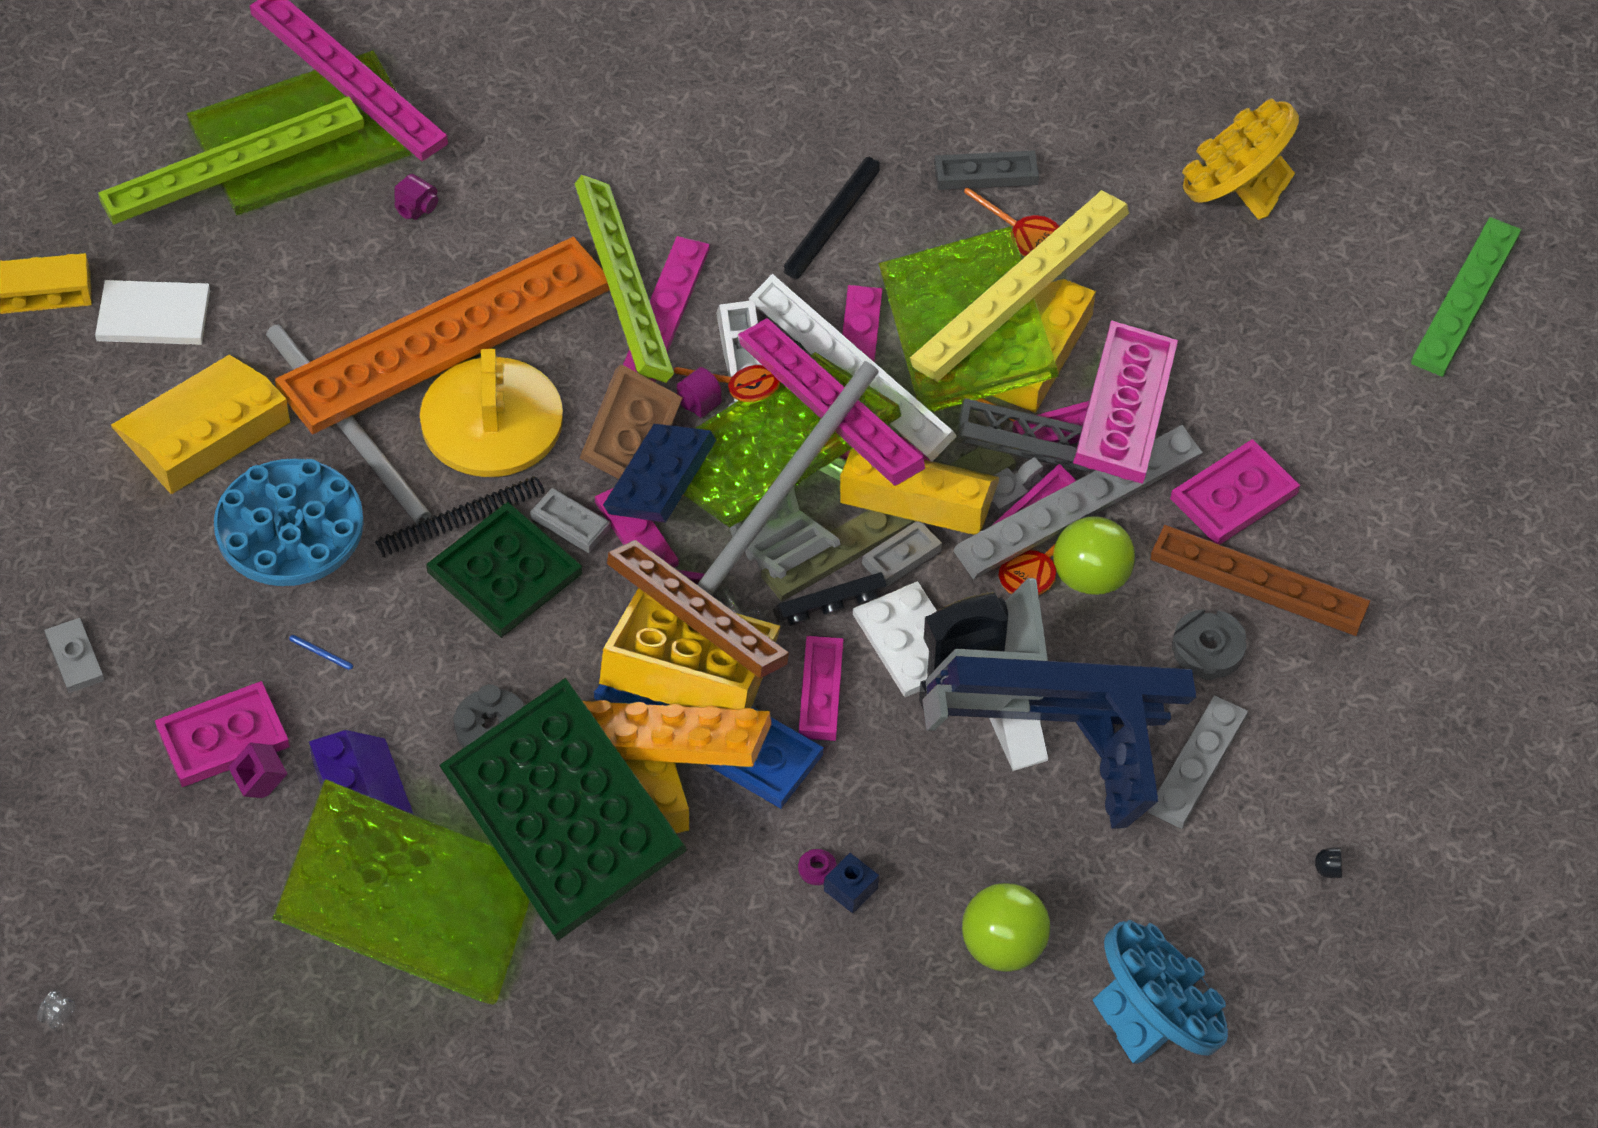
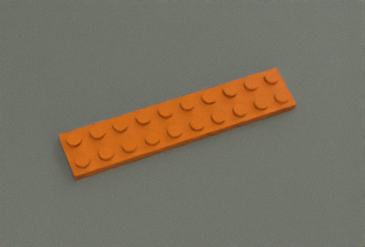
(442, 335)

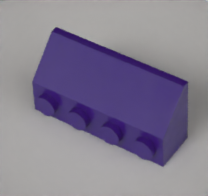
(361, 765)

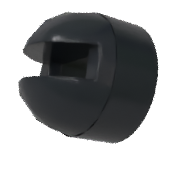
(1329, 862)

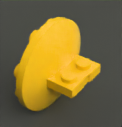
(1246, 159)
(491, 416)

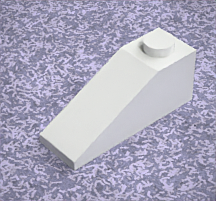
(732, 320)

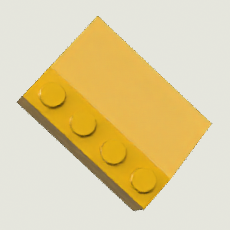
(203, 422)
(673, 663)

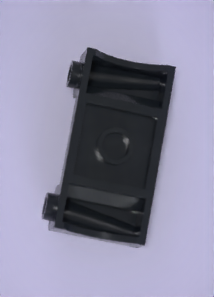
(966, 624)

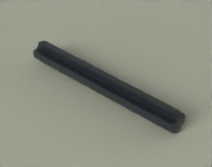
(831, 218)

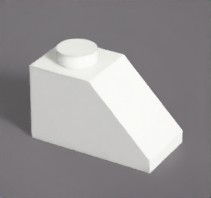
(1021, 741)

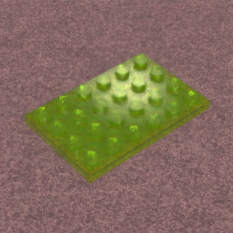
(307, 169)
(939, 284)
(760, 440)
(404, 893)

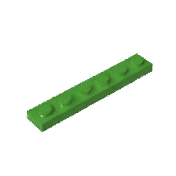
(1466, 297)

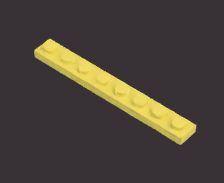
(1019, 286)

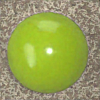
(1094, 555)
(1006, 927)

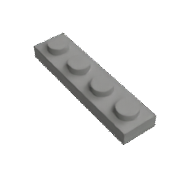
(1198, 761)

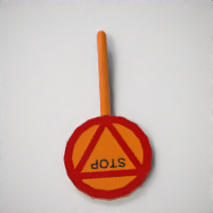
(1027, 231)
(1029, 565)

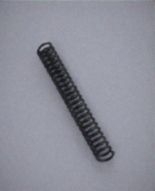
(459, 512)

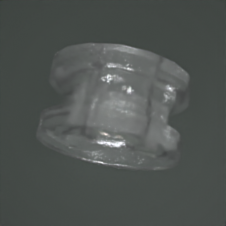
(55, 1010)

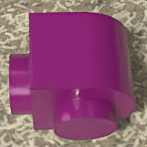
(415, 197)
(699, 392)

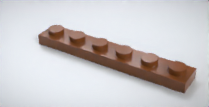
(1260, 580)
(698, 609)

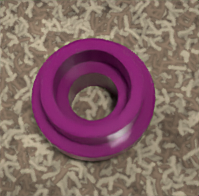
(812, 875)

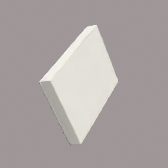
(152, 312)

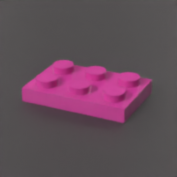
(1235, 492)
(215, 732)

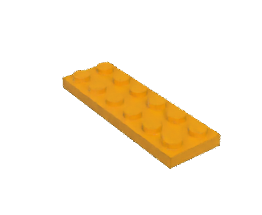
(682, 732)

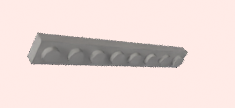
(1075, 501)

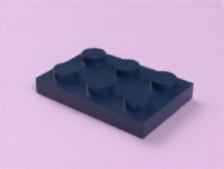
(659, 472)

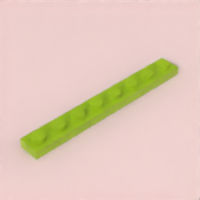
(230, 160)
(624, 279)

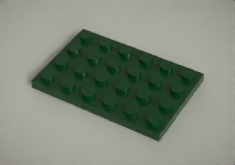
(562, 809)

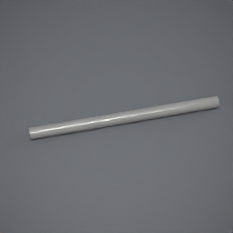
(357, 436)
(788, 477)

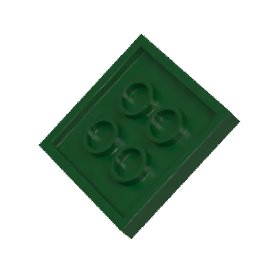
(504, 569)

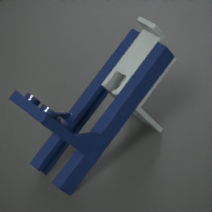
(1093, 695)

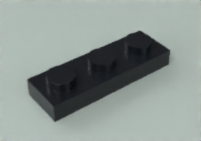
(830, 599)

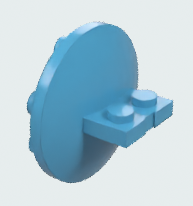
(288, 522)
(1156, 995)

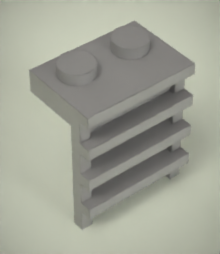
(787, 539)

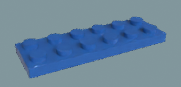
(779, 767)

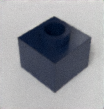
(851, 892)

